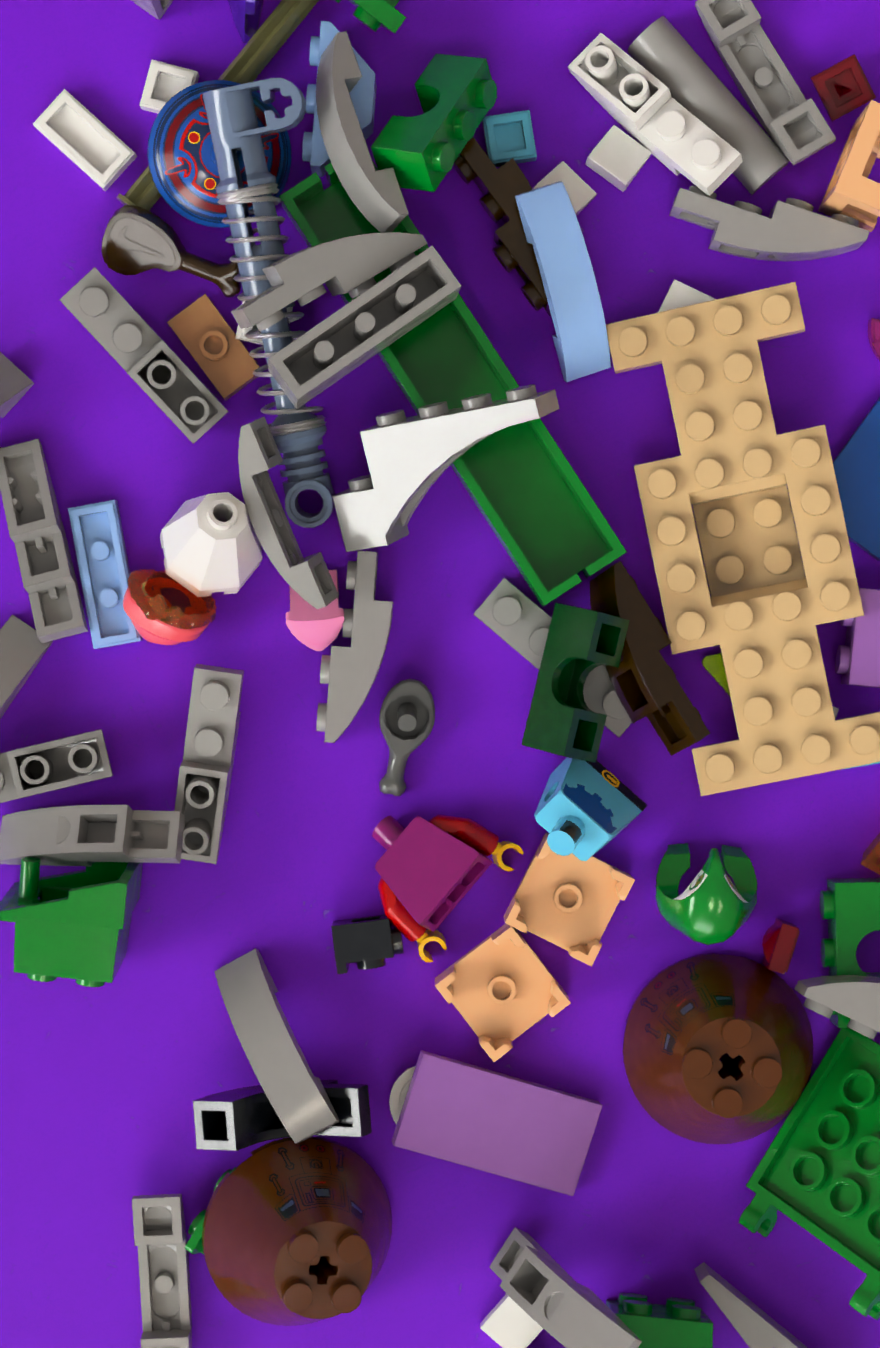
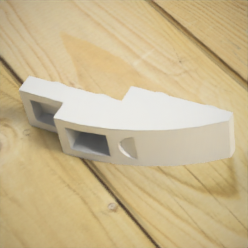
(654, 117)

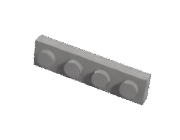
(526, 630)

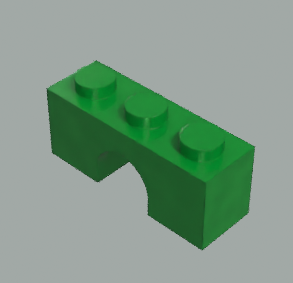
(454, 101)
(852, 913)

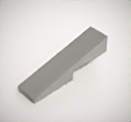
(747, 1318)

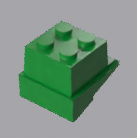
(72, 920)
(664, 1326)

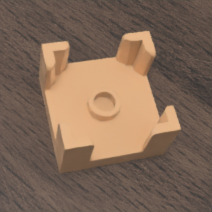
(849, 188)
(568, 900)
(501, 990)

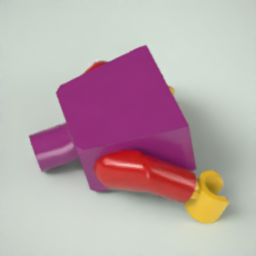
(431, 870)

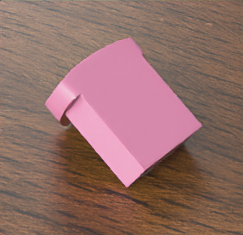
(313, 626)

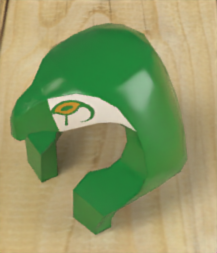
(711, 904)

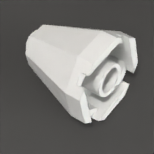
(211, 545)

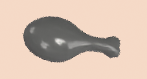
(405, 723)

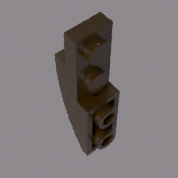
(500, 203)
(643, 677)

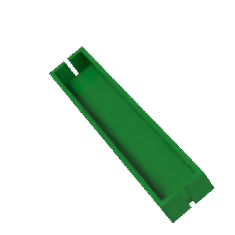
(511, 475)

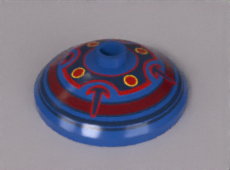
(184, 156)

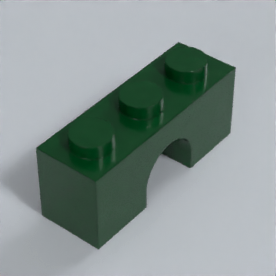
(558, 713)

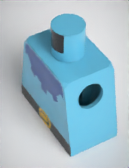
(585, 808)

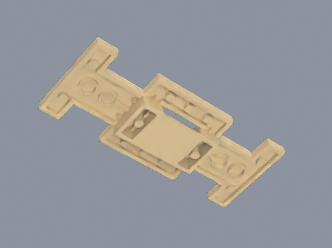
(738, 483)

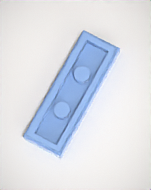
(103, 572)

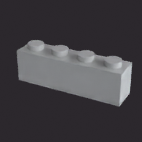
(364, 327)

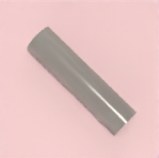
(701, 92)

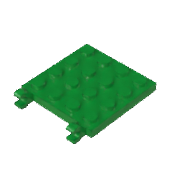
(828, 1163)

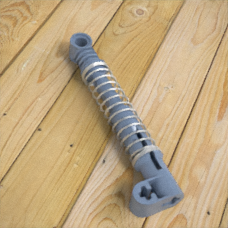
(233, 129)

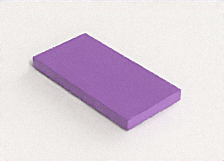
(496, 1123)

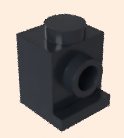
(365, 942)

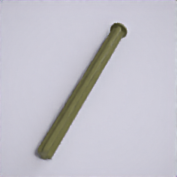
(242, 70)

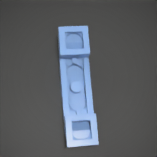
(567, 280)

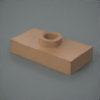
(214, 347)

